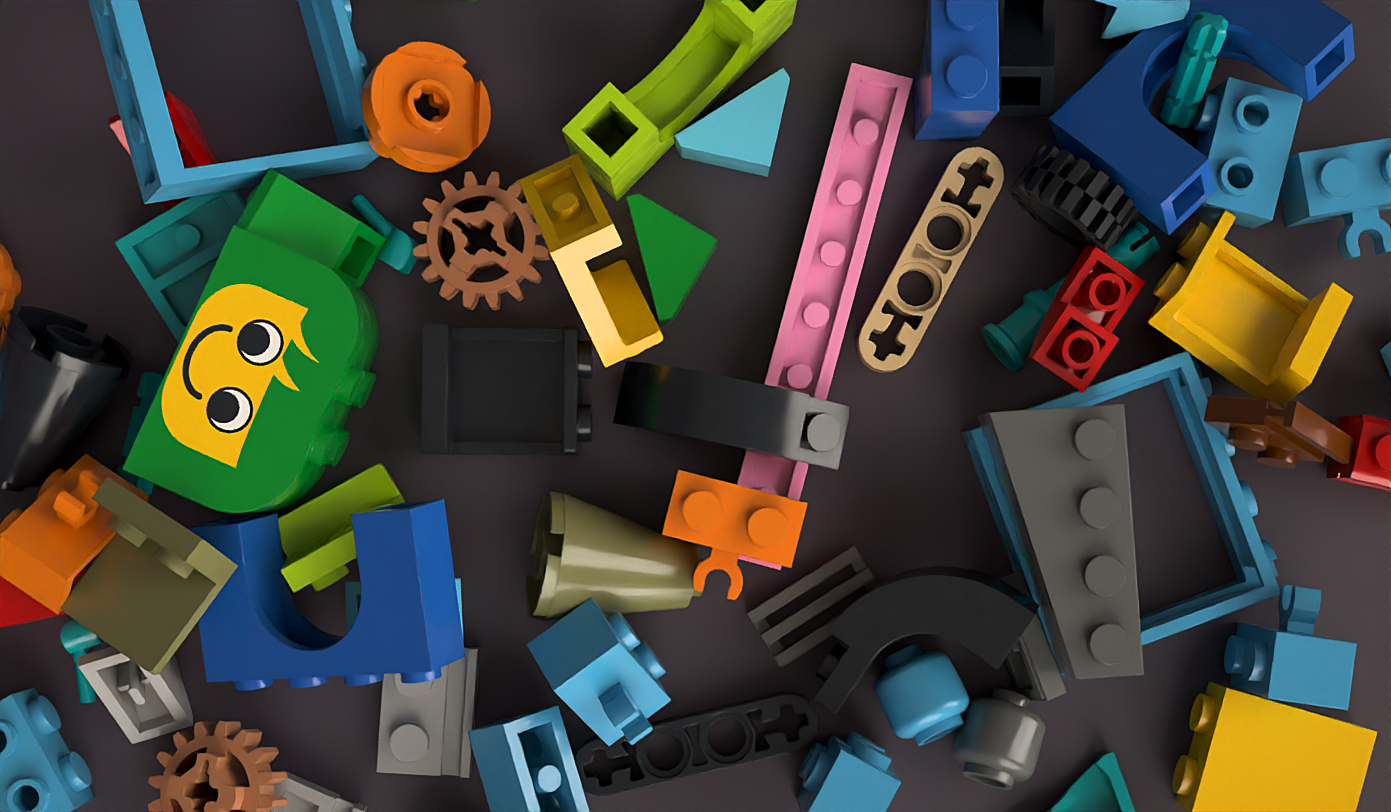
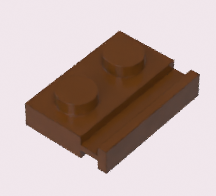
(1278, 433)

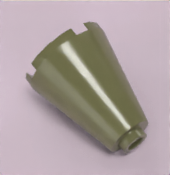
(604, 557)

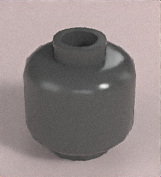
(999, 739)

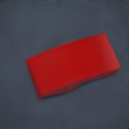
(1082, 317)

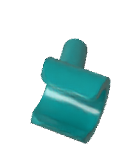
(398, 247)
(78, 641)

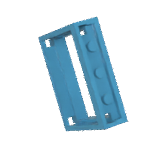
(149, 125)
(1228, 498)

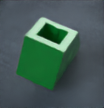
(311, 227)

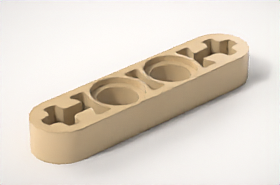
(923, 257)

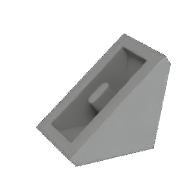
(138, 700)

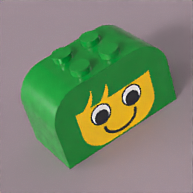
(260, 381)

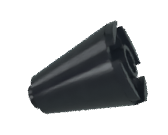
(50, 390)

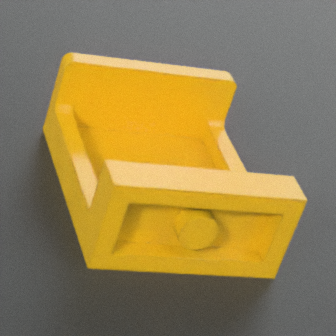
(575, 231)
(1244, 316)
(1269, 757)

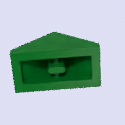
(671, 253)

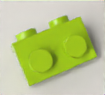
(321, 533)

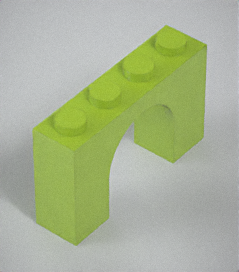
(629, 132)

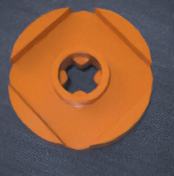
(398, 128)

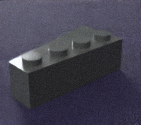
(1075, 527)

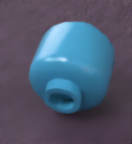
(921, 694)

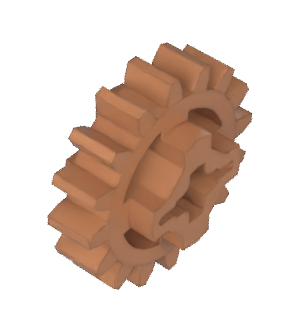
(464, 265)
(224, 761)

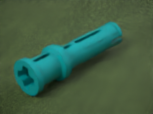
(1015, 335)

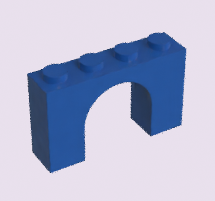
(958, 71)
(1110, 116)
(404, 616)

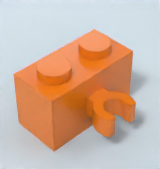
(734, 524)
(59, 534)

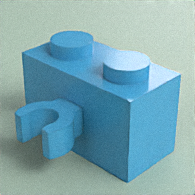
(1344, 184)
(1291, 659)
(602, 672)

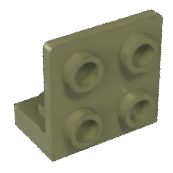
(146, 581)

